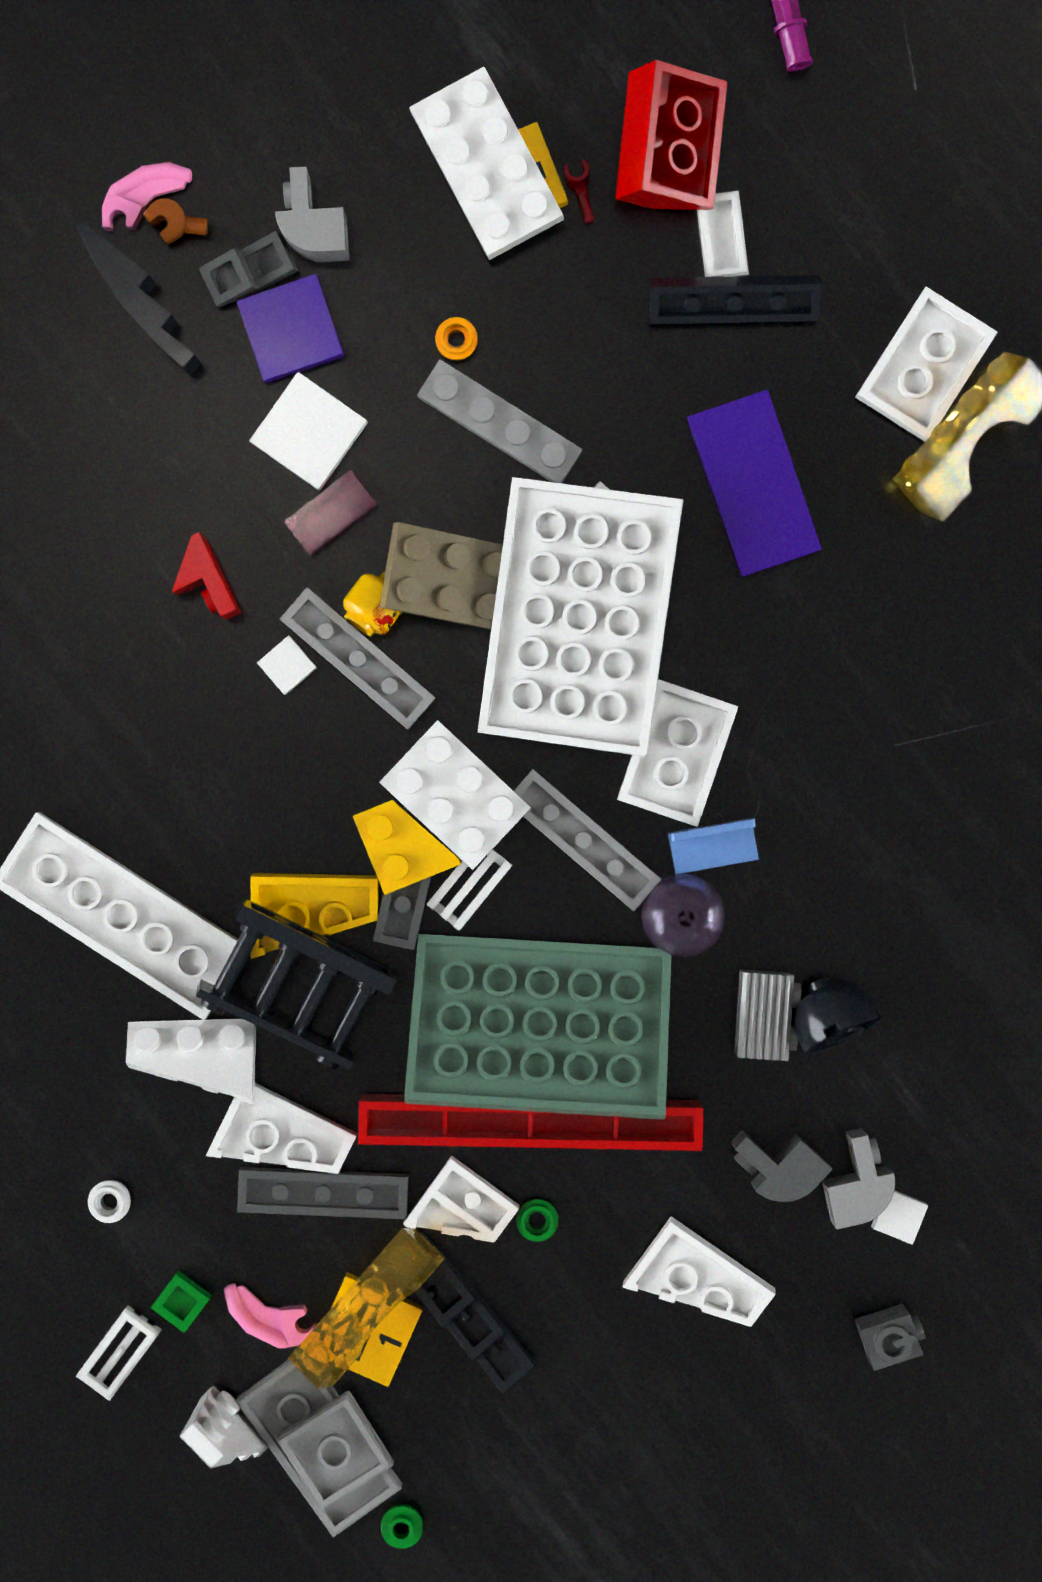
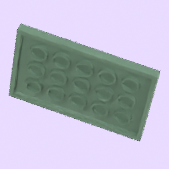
(539, 1027)

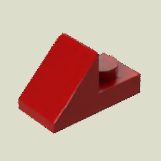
(202, 568)

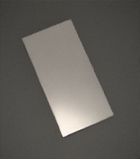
(284, 1400)

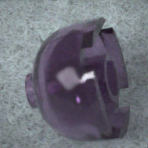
(665, 903)

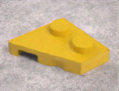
(401, 847)

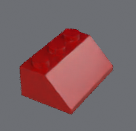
(671, 138)

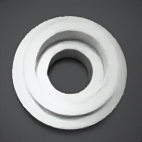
(100, 1210)

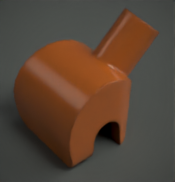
(178, 222)

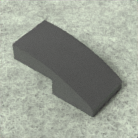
(248, 270)

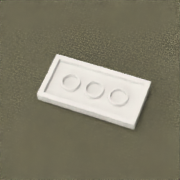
(486, 163)

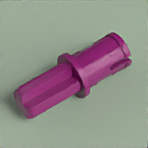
(792, 34)

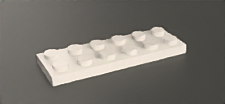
(115, 912)

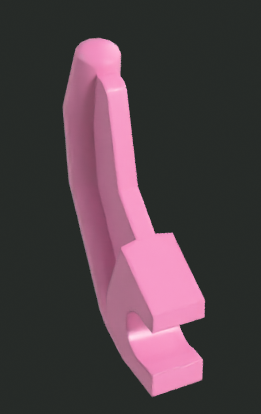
(138, 189)
(267, 1323)

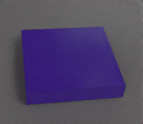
(290, 328)

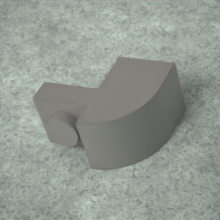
(311, 232)
(861, 1194)

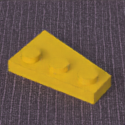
(316, 902)

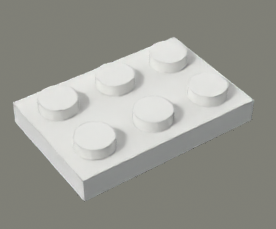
(926, 364)
(681, 755)
(455, 794)

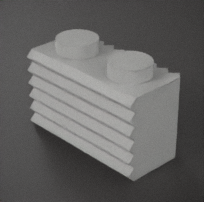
(765, 1015)

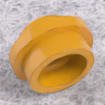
(452, 326)

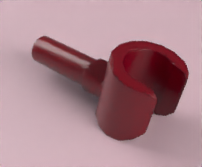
(579, 185)

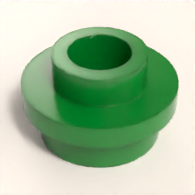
(532, 1232)
(403, 1514)

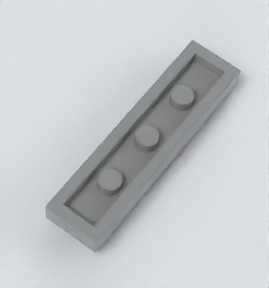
(499, 422)
(357, 658)
(586, 841)

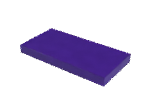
(754, 483)

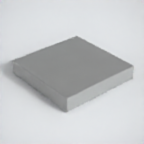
(335, 1450)

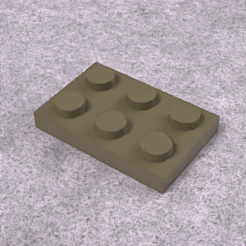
(441, 576)

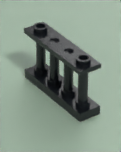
(294, 942)

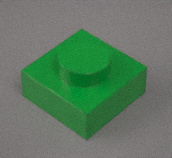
(181, 1301)

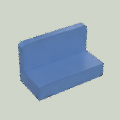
(713, 845)

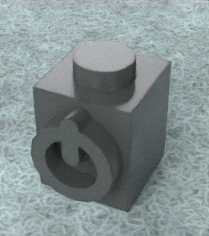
(890, 1336)

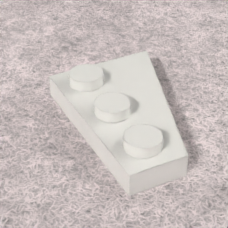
(198, 1052)
(281, 1134)
(695, 1272)
(220, 1431)

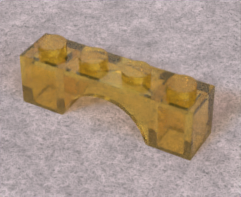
(938, 472)
(349, 1323)

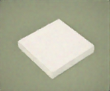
(308, 431)

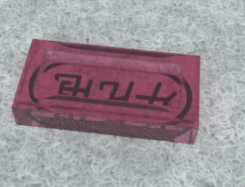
(330, 513)

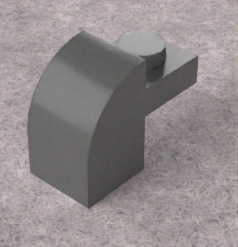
(787, 1176)

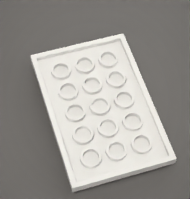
(580, 616)

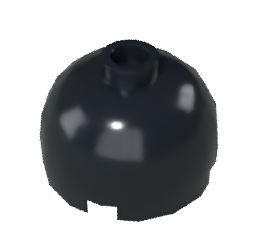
(833, 1014)

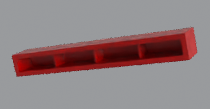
(389, 1121)

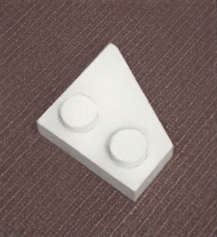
(462, 1204)

